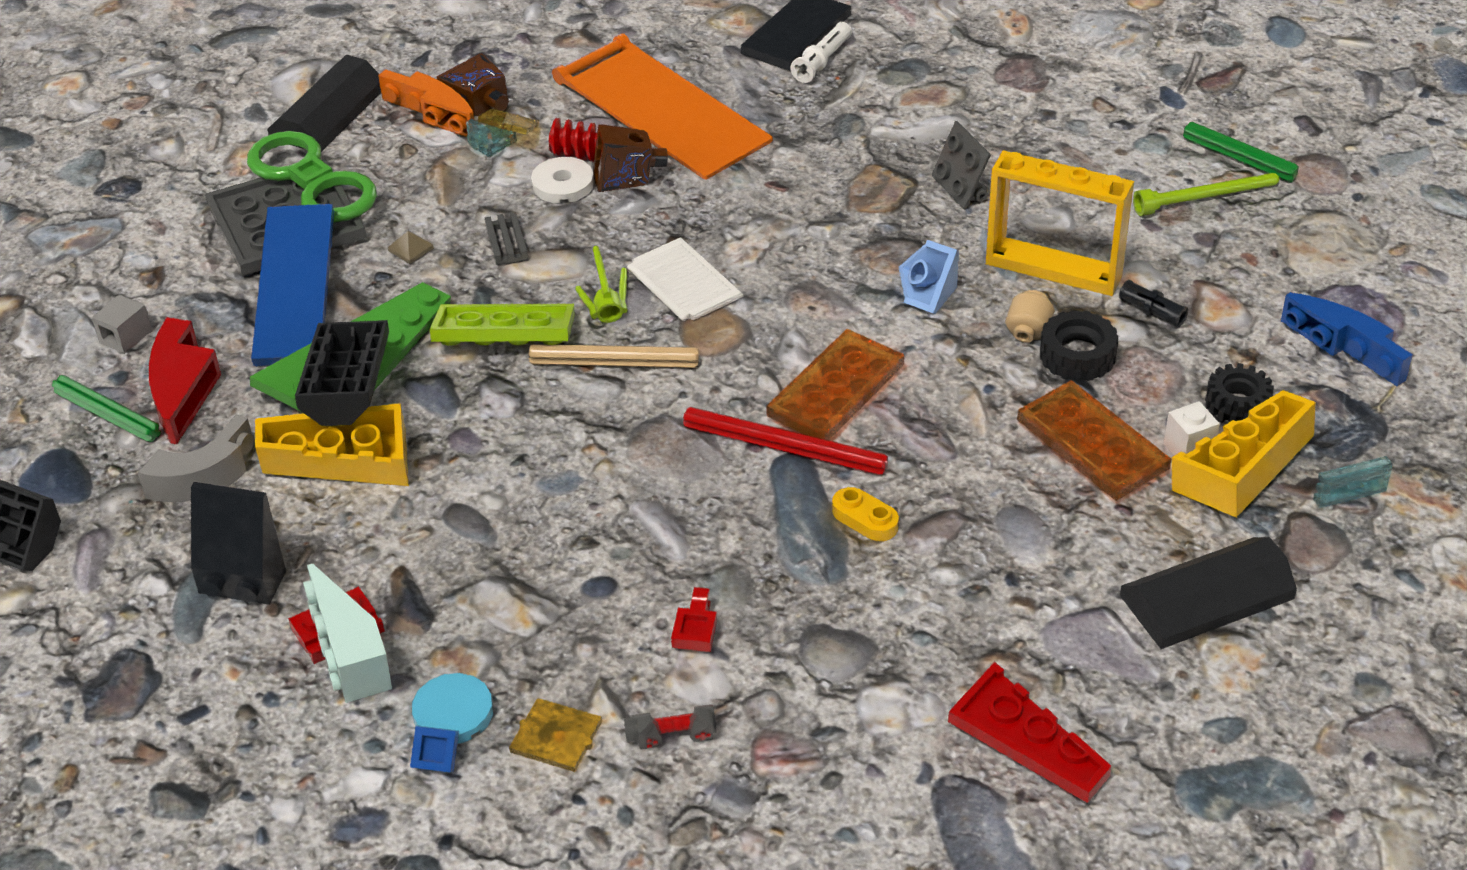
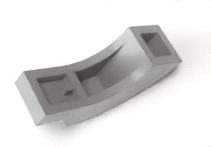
(221, 463)

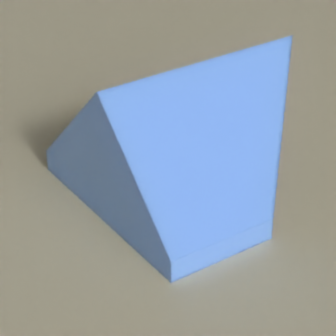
(930, 276)

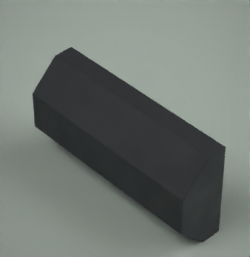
(332, 101)
(341, 371)
(26, 526)
(1211, 591)

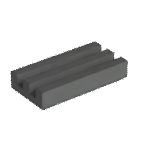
(503, 224)

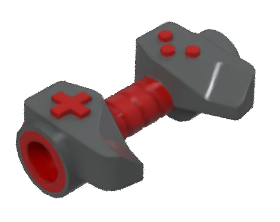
(648, 730)

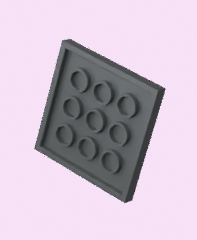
(243, 212)

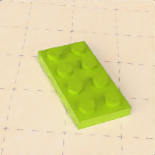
(502, 323)

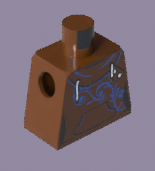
(478, 84)
(624, 158)

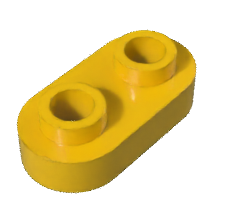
(861, 514)

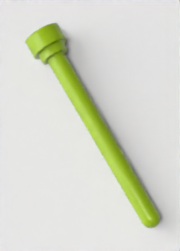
(1149, 201)

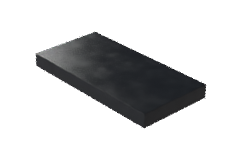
(793, 30)

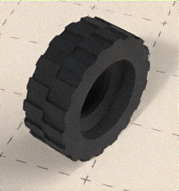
(1078, 364)

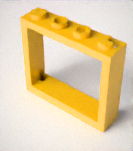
(1045, 261)

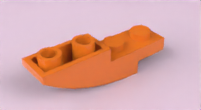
(434, 99)

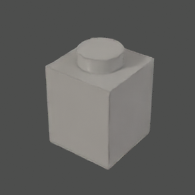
(121, 323)

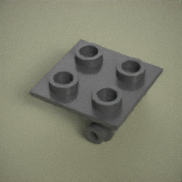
(962, 167)

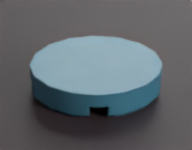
(454, 703)

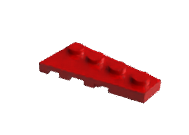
(1018, 728)

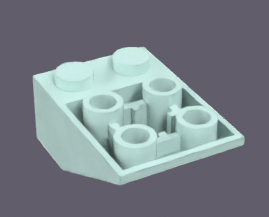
(347, 639)

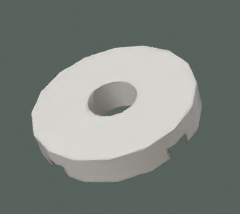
(548, 174)

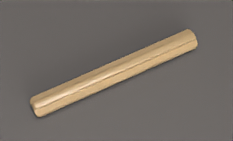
(614, 355)

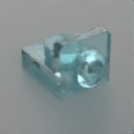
(488, 138)

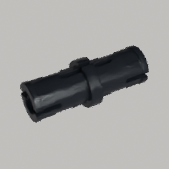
(1153, 303)

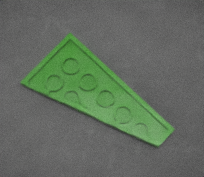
(408, 320)

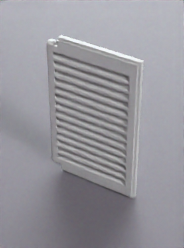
(683, 280)

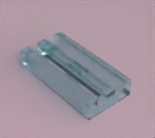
(1353, 481)

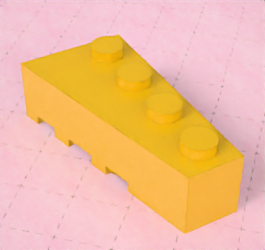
(361, 452)
(1246, 455)

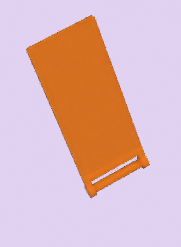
(665, 105)

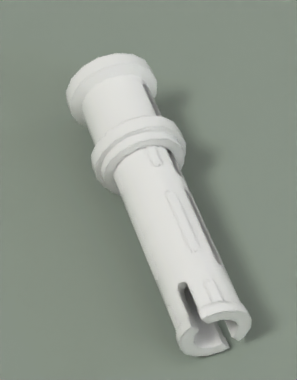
(816, 56)

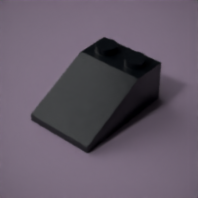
(234, 544)

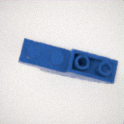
(1342, 328)

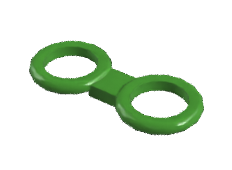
(311, 173)

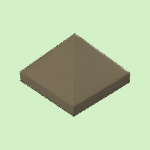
(410, 247)

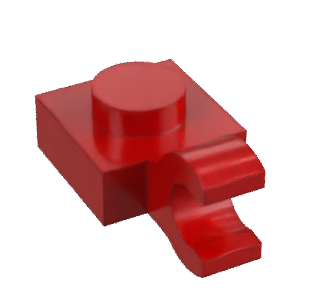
(695, 626)

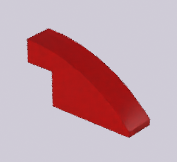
(180, 376)

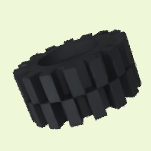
(1236, 381)

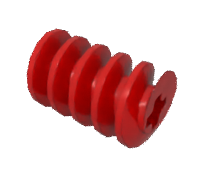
(573, 141)

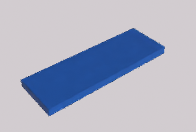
(292, 280)

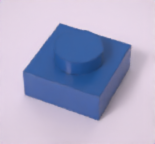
(434, 749)

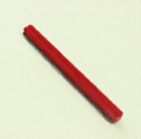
(786, 440)

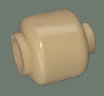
(1028, 315)

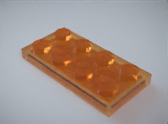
(835, 385)
(1094, 440)

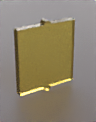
(508, 121)
(555, 734)

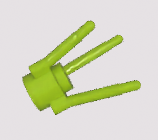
(607, 304)

